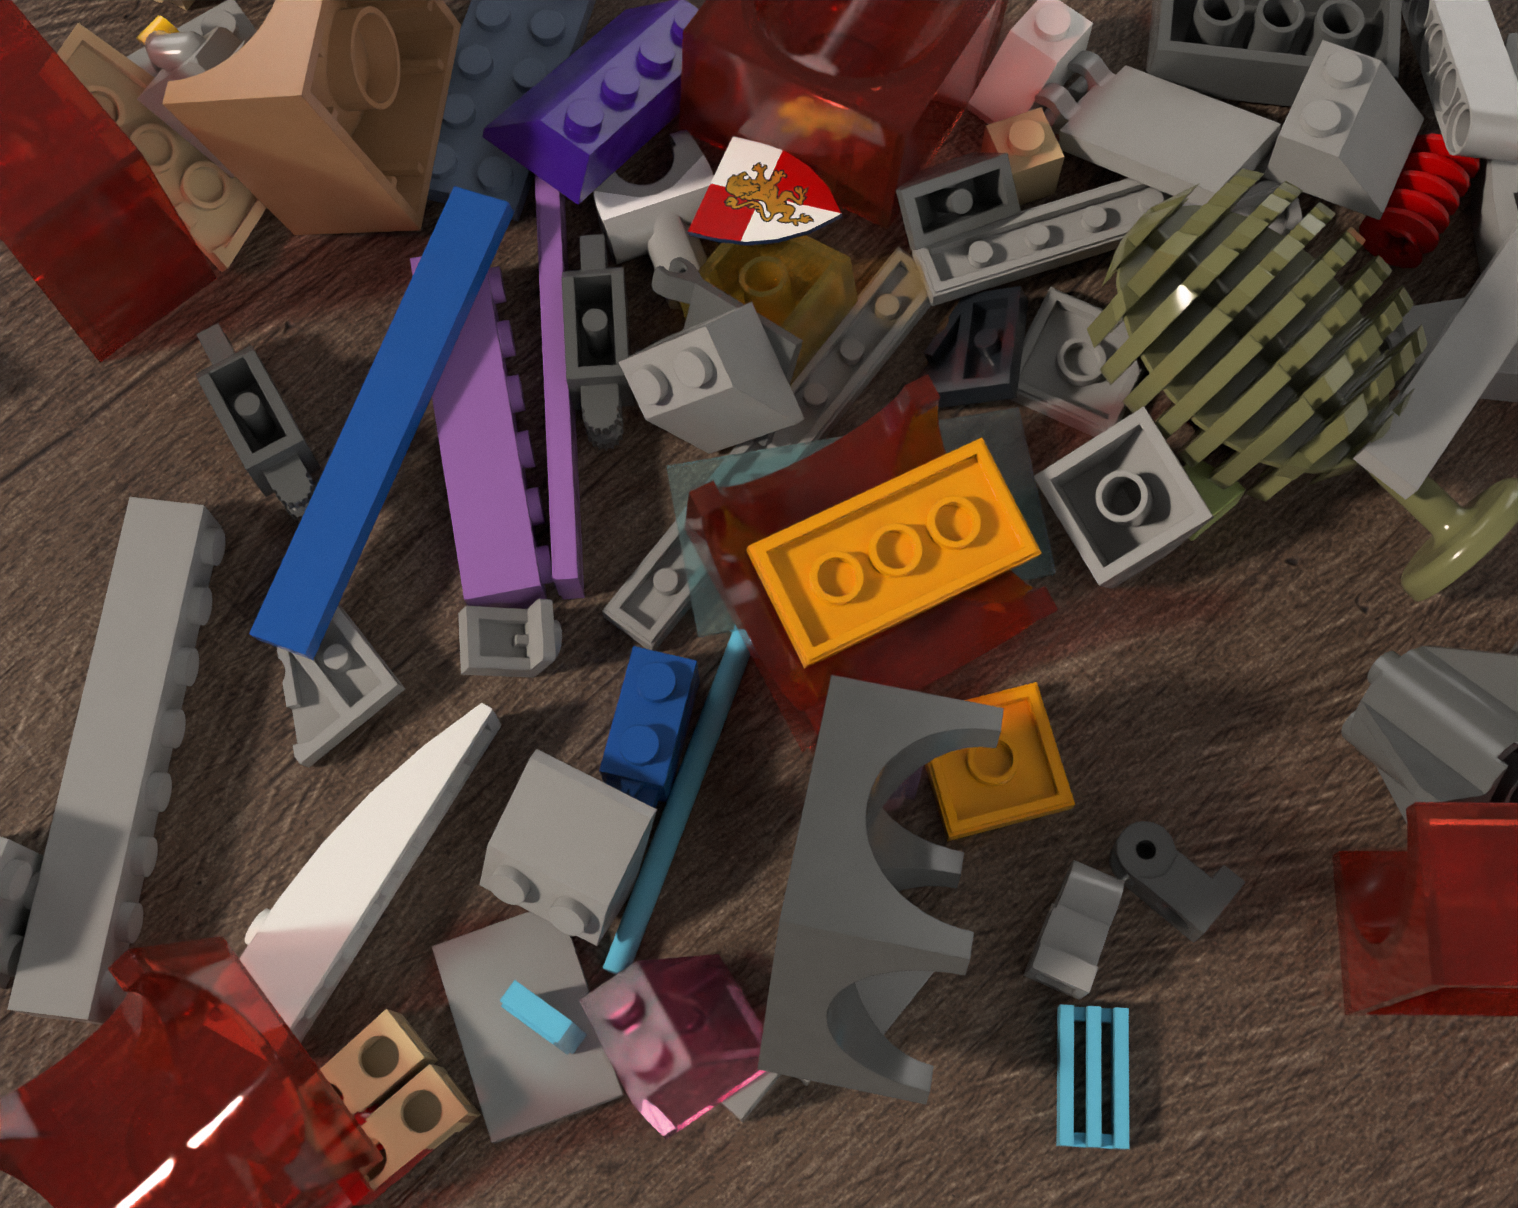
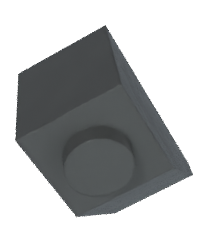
(957, 197)

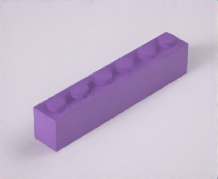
(487, 461)

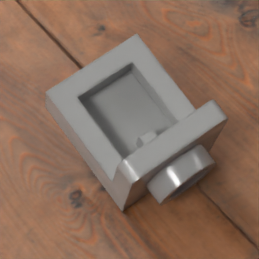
(508, 640)

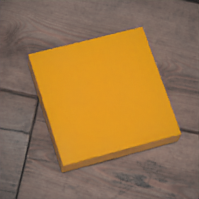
(1004, 784)

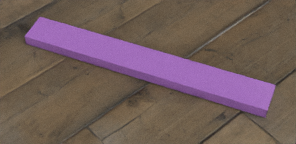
(559, 409)

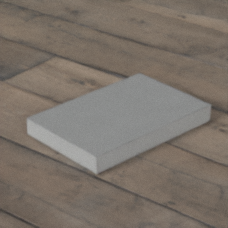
(515, 1070)

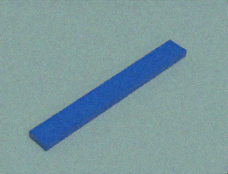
(382, 424)

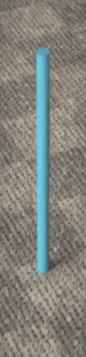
(678, 806)

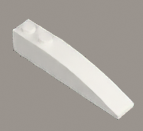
(341, 892)

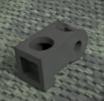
(1169, 881)

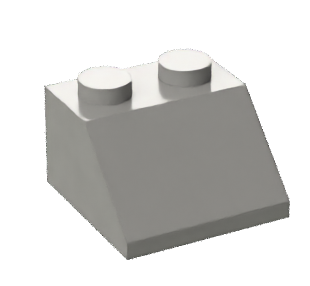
(1346, 132)
(714, 382)
(1124, 499)
(567, 848)

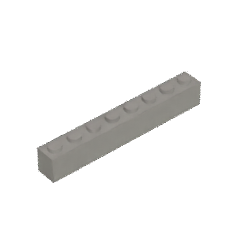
(119, 763)

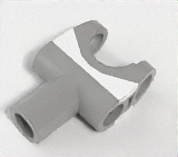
(657, 215)

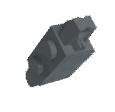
(597, 341)
(258, 422)

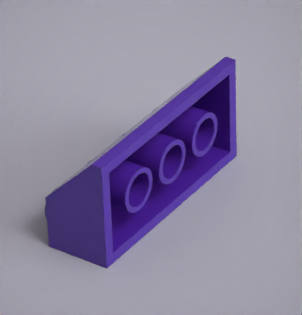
(599, 101)

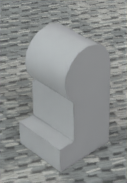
(1075, 931)

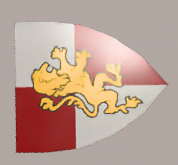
(762, 198)

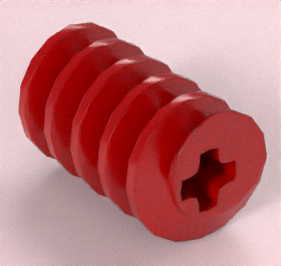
(1419, 203)

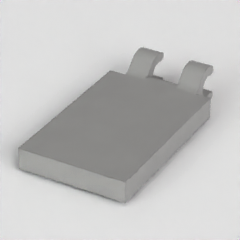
(1154, 129)

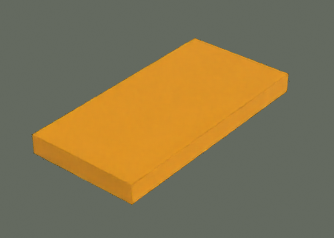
(893, 552)

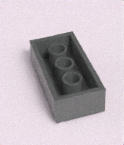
(1263, 46)

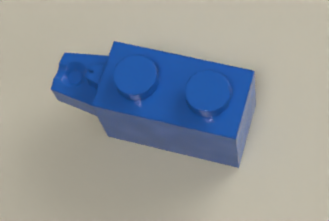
(650, 725)

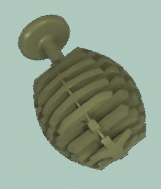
(1279, 358)

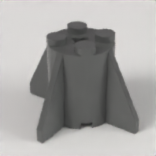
(1441, 725)

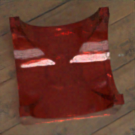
(904, 656)
(185, 1100)

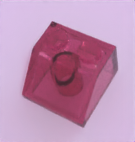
(676, 1036)

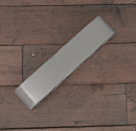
(1466, 76)

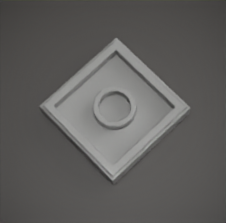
(1063, 368)

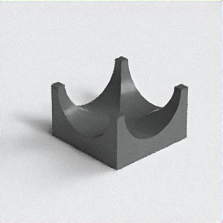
(843, 886)

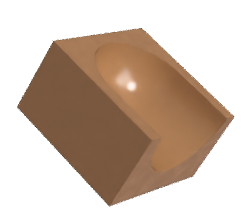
(330, 111)

